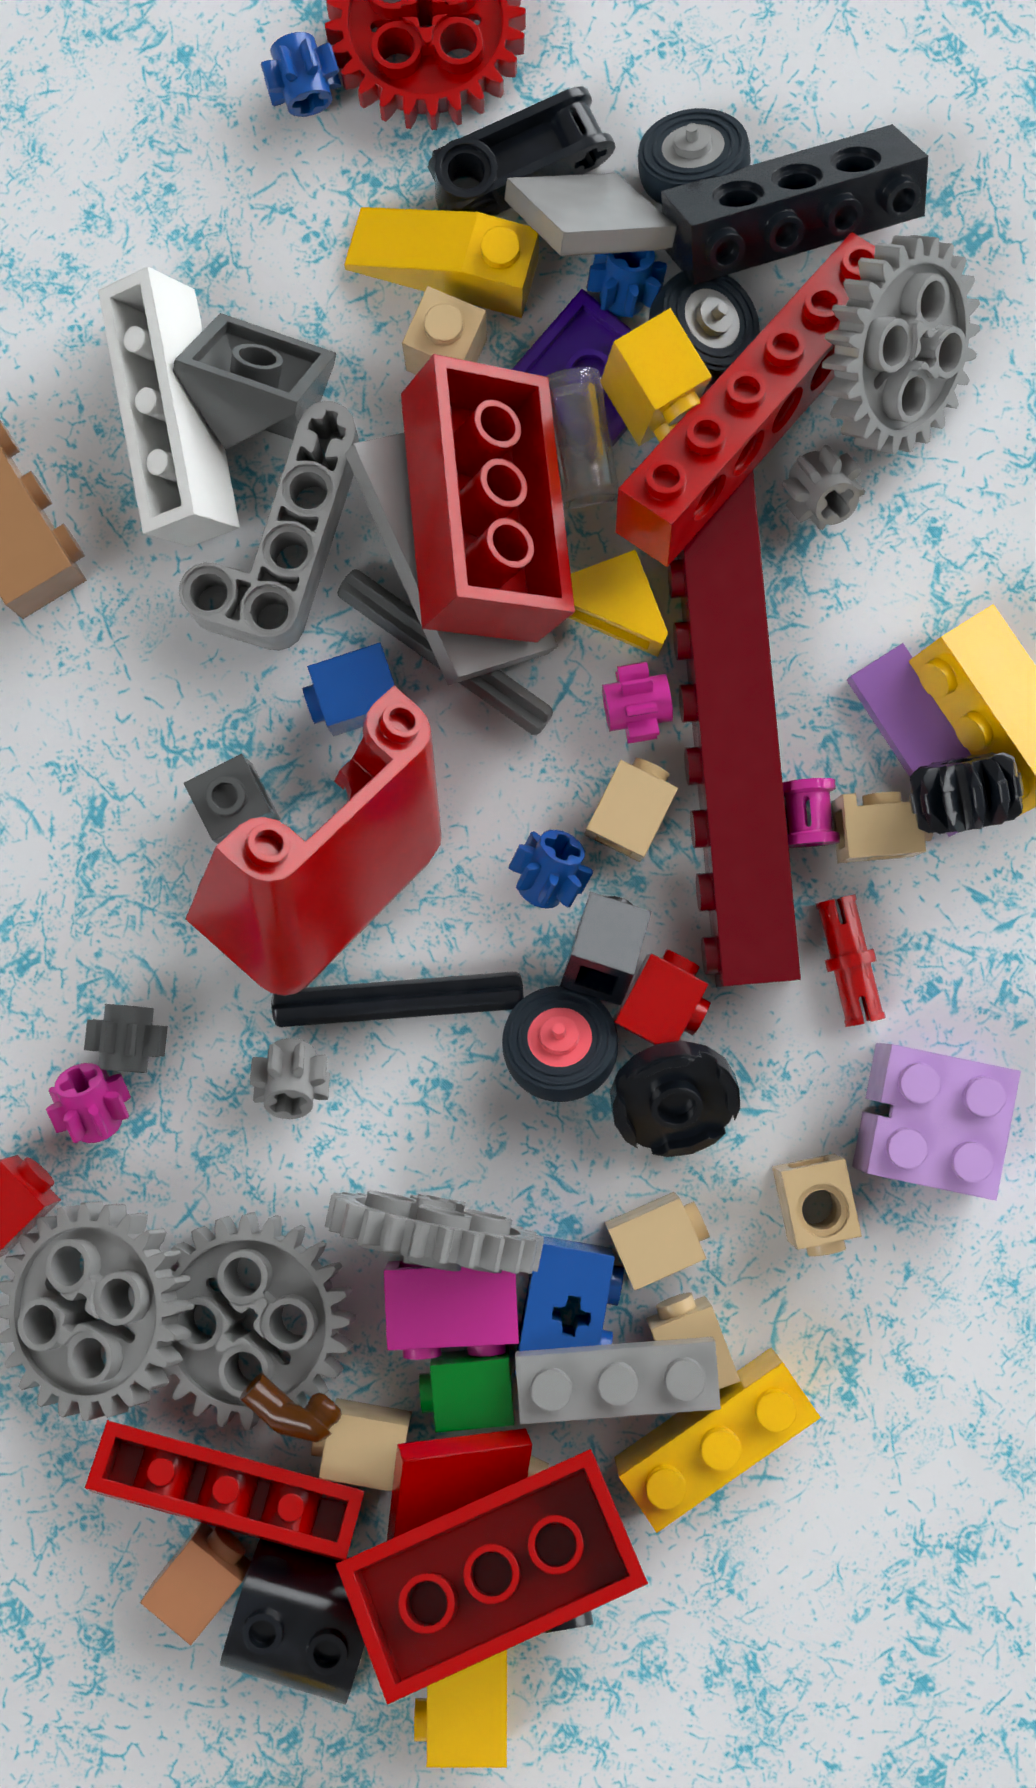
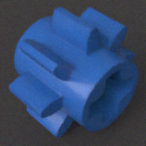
(301, 74)
(626, 281)
(550, 869)

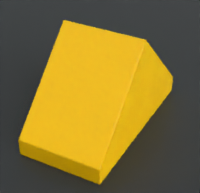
(619, 602)

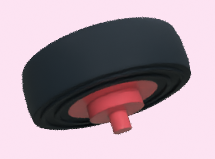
(560, 1044)

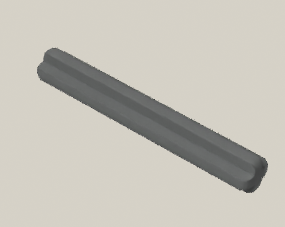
(402, 623)

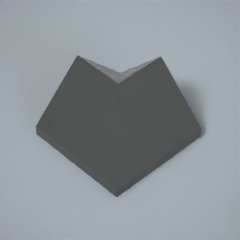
(252, 378)

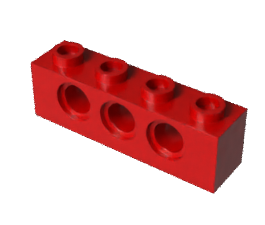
(225, 1490)

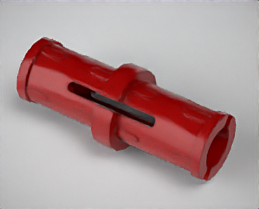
(850, 960)

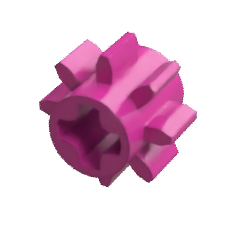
(637, 702)
(88, 1103)

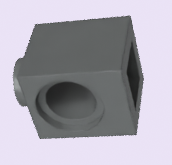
(229, 797)

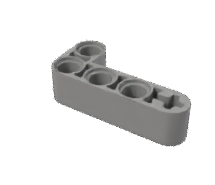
(284, 527)

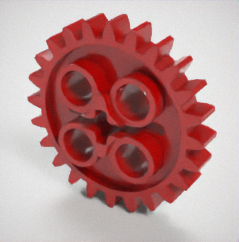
(429, 78)

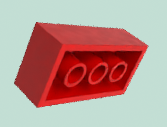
(486, 501)
(490, 1575)

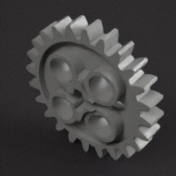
(901, 343)
(434, 1232)
(287, 1277)
(69, 1359)

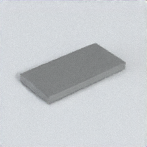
(384, 482)

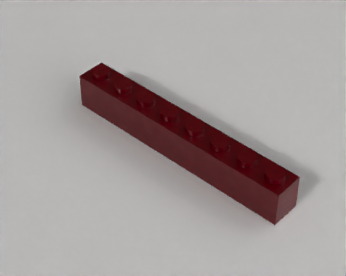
(734, 749)

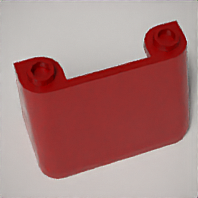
(296, 904)

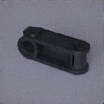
(541, 140)

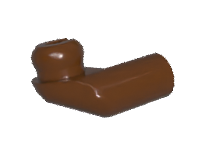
(286, 1416)

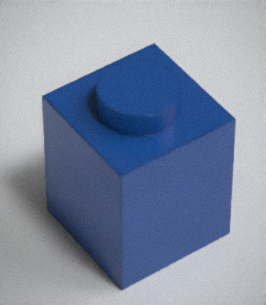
(347, 688)

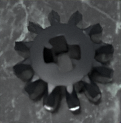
(966, 793)

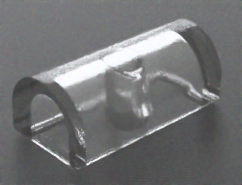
(582, 438)

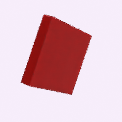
(453, 1472)

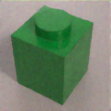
(468, 1391)

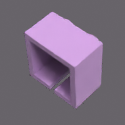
(943, 1121)

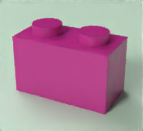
(449, 1309)

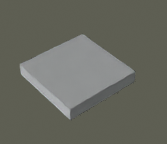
(589, 214)

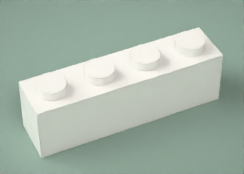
(172, 451)

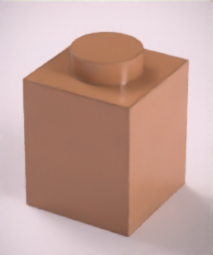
(197, 1581)

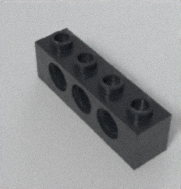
(796, 203)

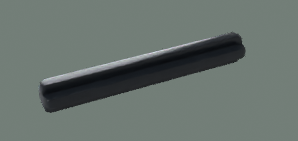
(398, 999)

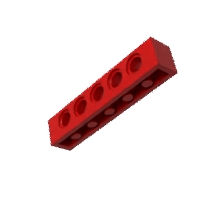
(738, 416)

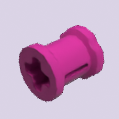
(821, 830)

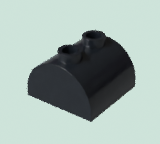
(295, 1624)

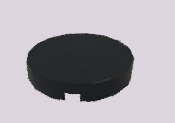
(674, 1098)

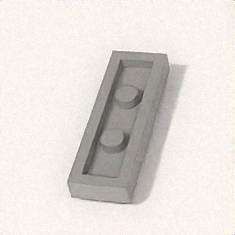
(617, 1380)

